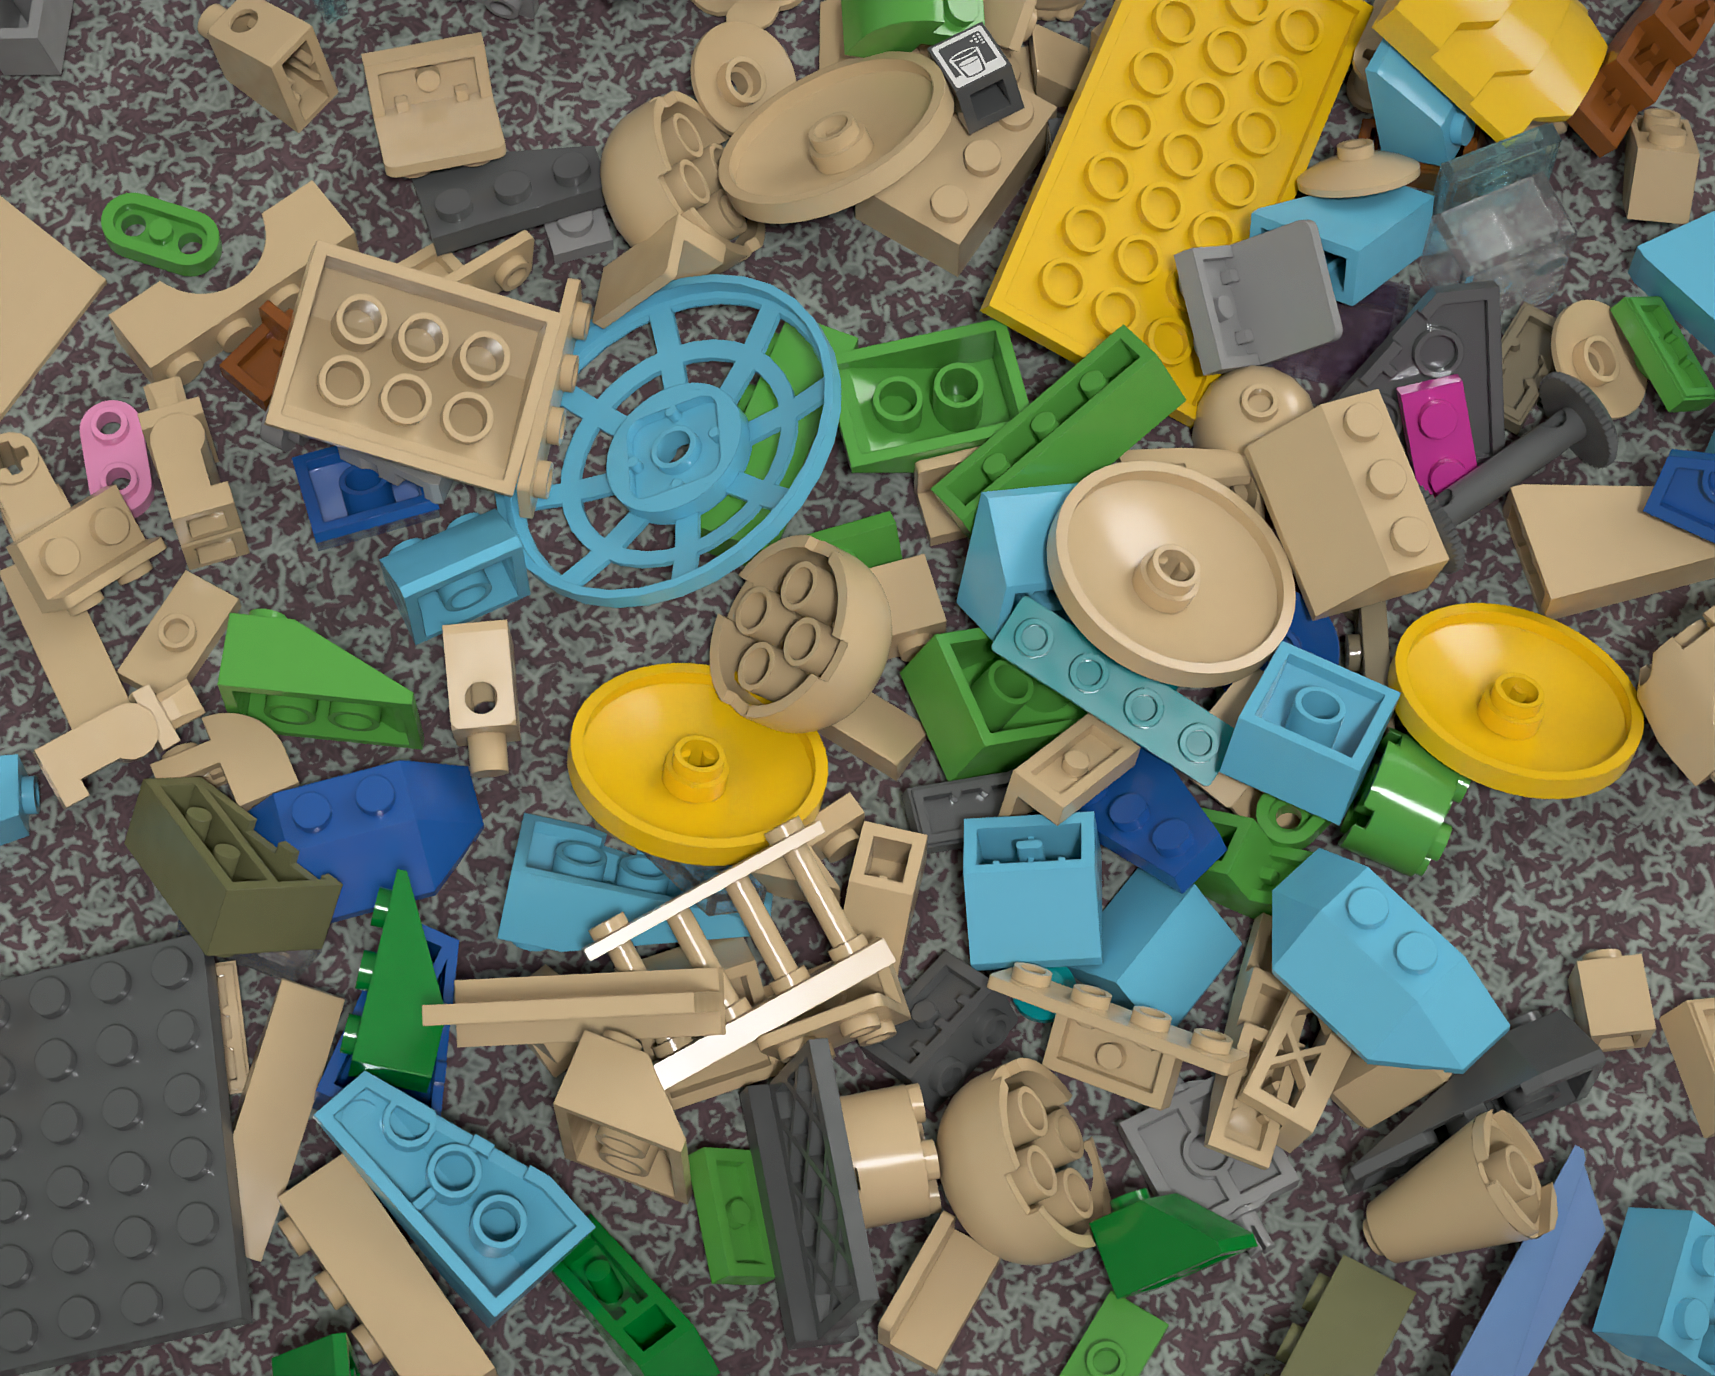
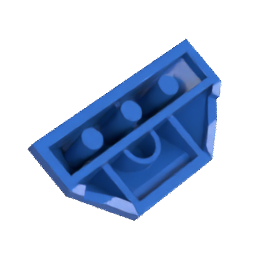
(374, 823)

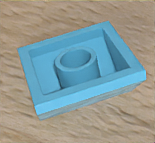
(1159, 947)

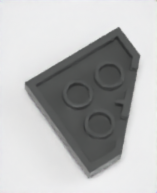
(1445, 335)

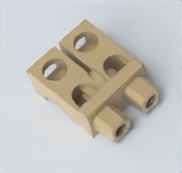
(186, 466)
(116, 736)

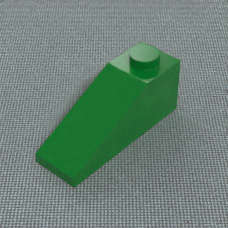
(631, 1310)

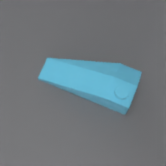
(572, 882)

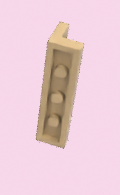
(1313, 1069)

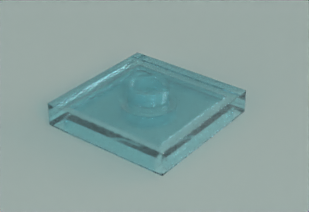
(1496, 167)

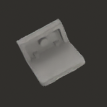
(1259, 298)

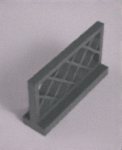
(810, 1200)

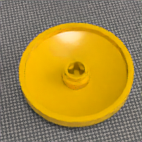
(1516, 701)
(686, 771)

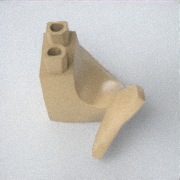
(1680, 698)

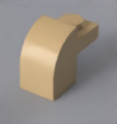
(237, 753)

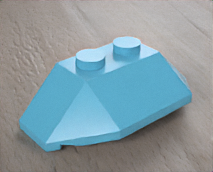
(1378, 970)

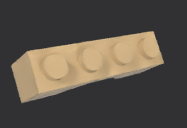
(179, 331)

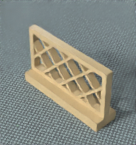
(567, 1005)

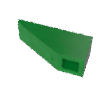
(399, 980)

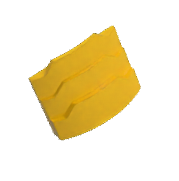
(1500, 56)

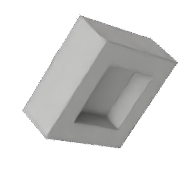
(578, 235)

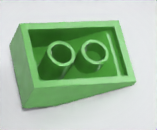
(927, 396)
(311, 686)
(980, 707)

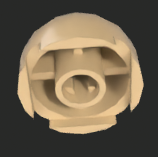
(1246, 407)

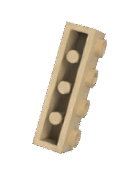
(377, 1276)

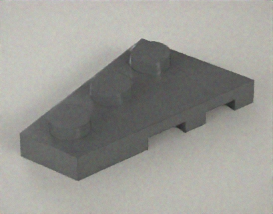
(508, 195)

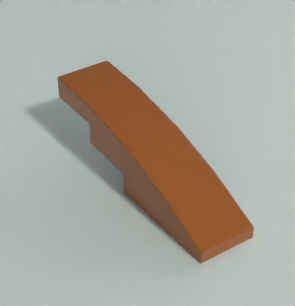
(1639, 66)

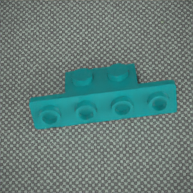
(1126, 701)

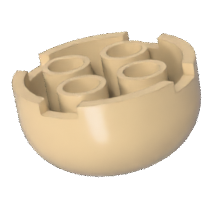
(666, 164)
(803, 635)
(1000, 1160)

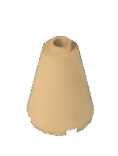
(1465, 1195)

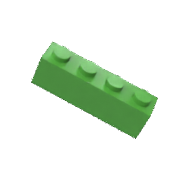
(802, 369)
(1070, 428)

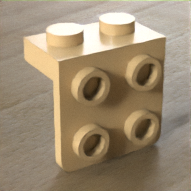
(433, 106)
(859, 1013)

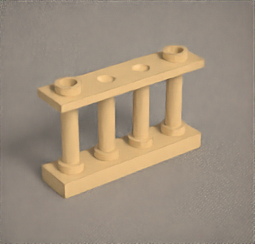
(792, 985)

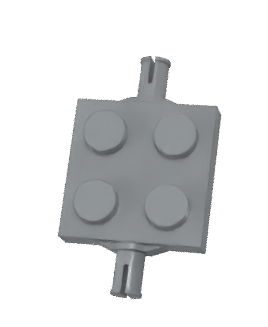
(1174, 1160)

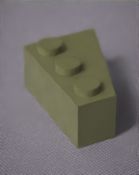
(223, 876)
(1349, 1323)

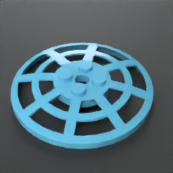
(677, 416)

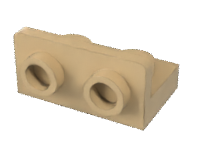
(84, 552)

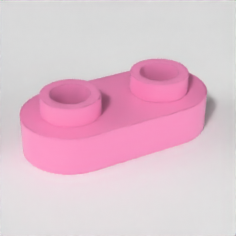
(117, 454)

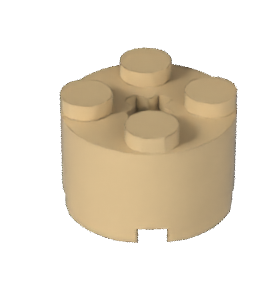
(890, 1155)

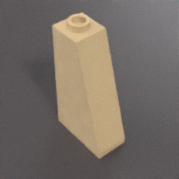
(1598, 546)

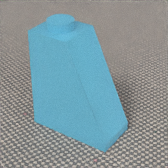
(1361, 236)

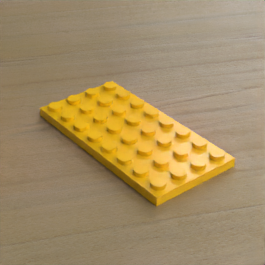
(1166, 150)

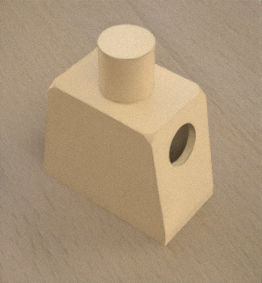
(270, 58)
(479, 671)

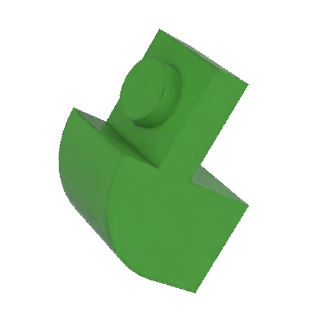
(903, 25)
(1249, 867)

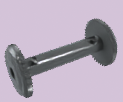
(1574, 422)

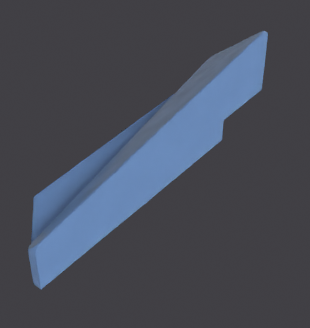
(1537, 1283)

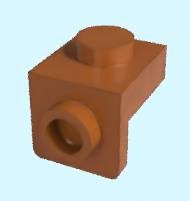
(257, 359)

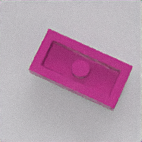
(1437, 432)

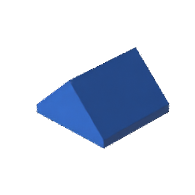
(355, 502)

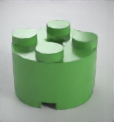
(1403, 807)

